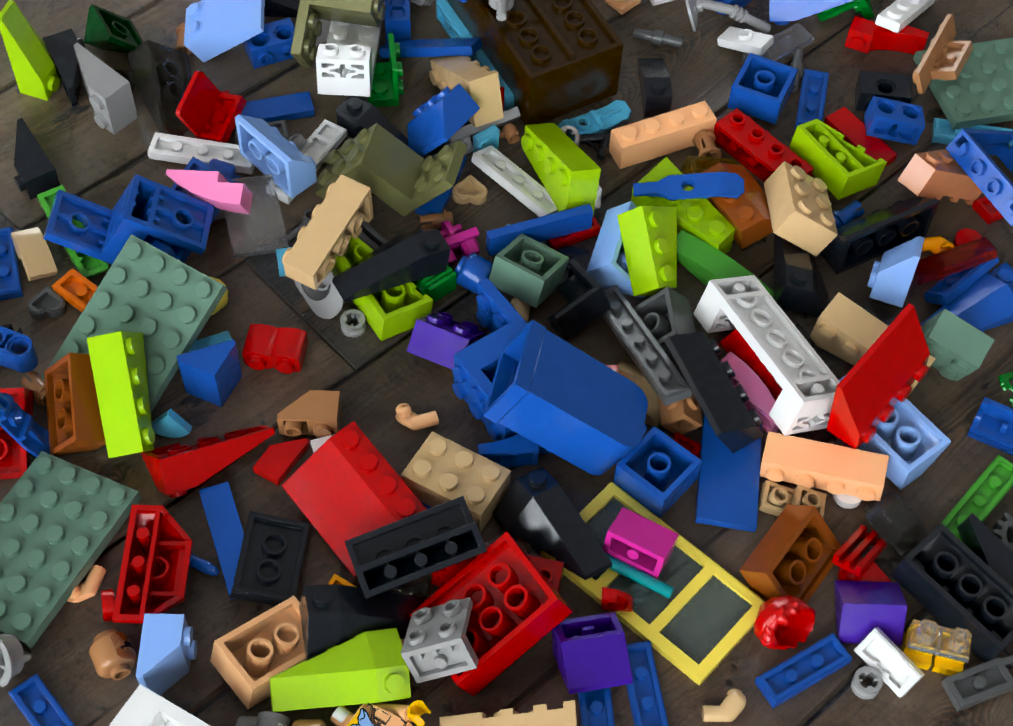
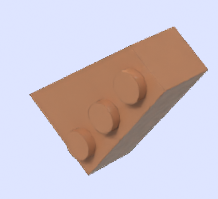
(938, 175)

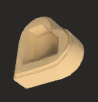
(469, 191)

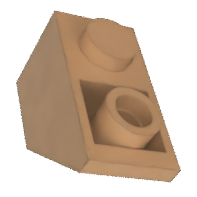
(312, 414)

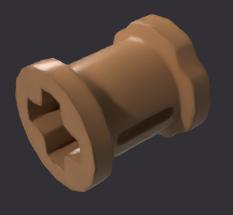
(708, 146)

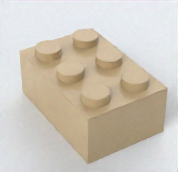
(800, 208)
(448, 471)

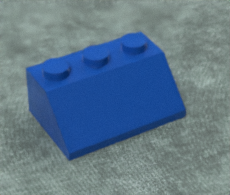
(439, 119)

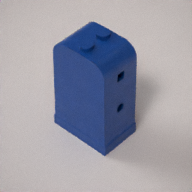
(566, 401)

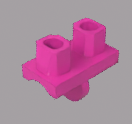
(464, 240)

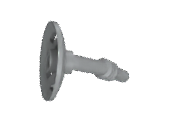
(738, 13)

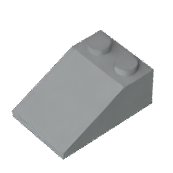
(107, 92)

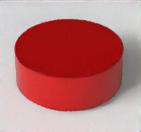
(965, 235)
(108, 603)

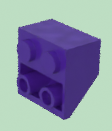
(440, 337)
(591, 653)

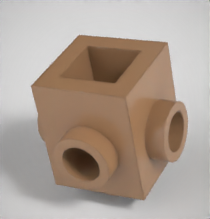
(681, 415)

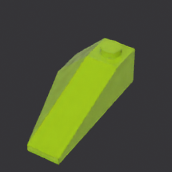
(27, 54)
(347, 674)

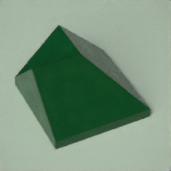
(110, 31)

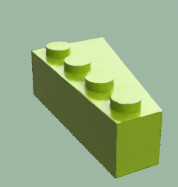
(561, 166)
(693, 215)
(391, 309)
(122, 392)

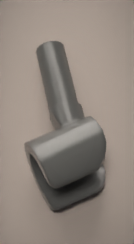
(306, 219)

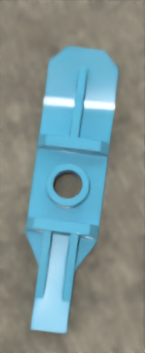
(599, 119)

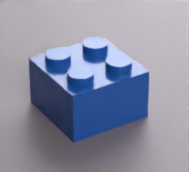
(762, 88)
(657, 471)

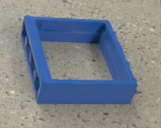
(971, 152)

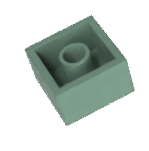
(528, 270)
(955, 345)

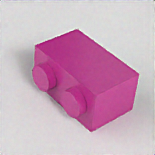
(640, 542)

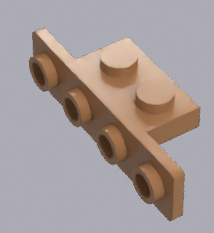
(943, 57)

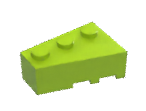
(834, 160)
(650, 248)

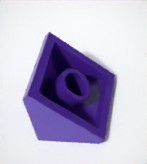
(869, 605)

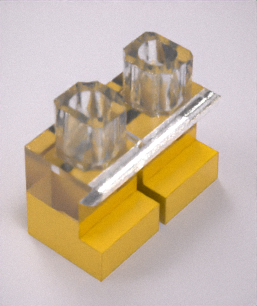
(946, 645)

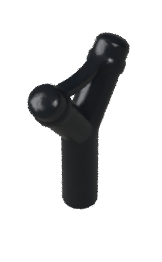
(602, 138)

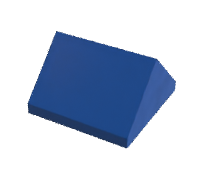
(211, 372)

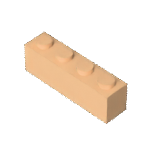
(660, 134)
(824, 466)

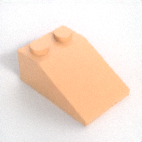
(260, 651)

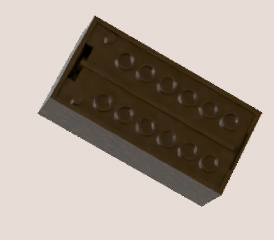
(548, 53)

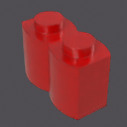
(275, 348)

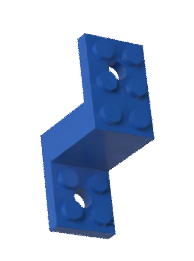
(140, 211)
(477, 363)

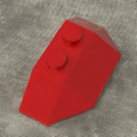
(152, 565)

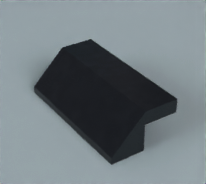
(415, 547)

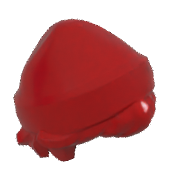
(784, 622)

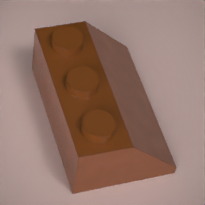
(746, 213)
(72, 406)
(792, 555)

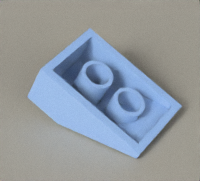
(221, 25)

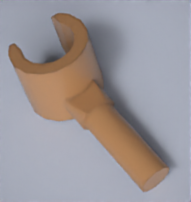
(510, 132)

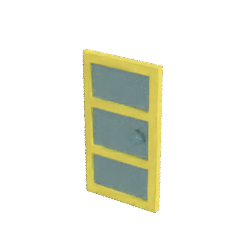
(701, 618)

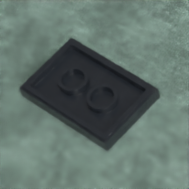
(270, 559)

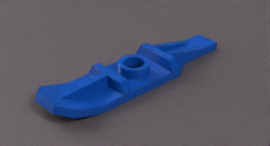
(704, 184)
(22, 426)

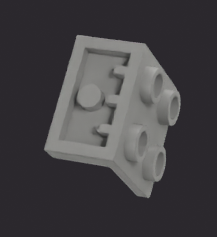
(438, 641)

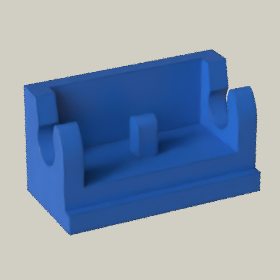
(993, 425)

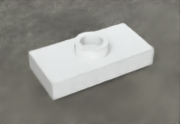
(745, 40)
(895, 667)

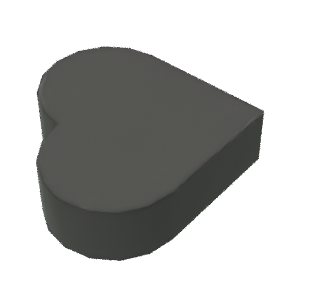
(47, 304)

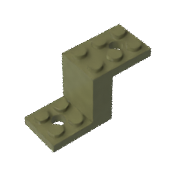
(309, 25)
(392, 169)

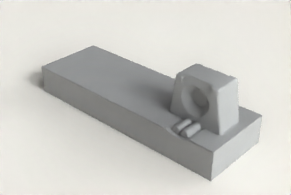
(467, 132)

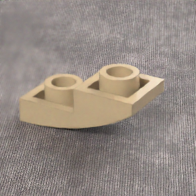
(34, 253)
(776, 497)

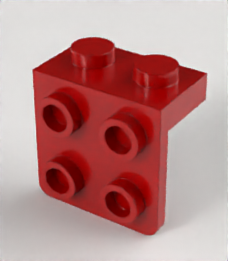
(207, 110)

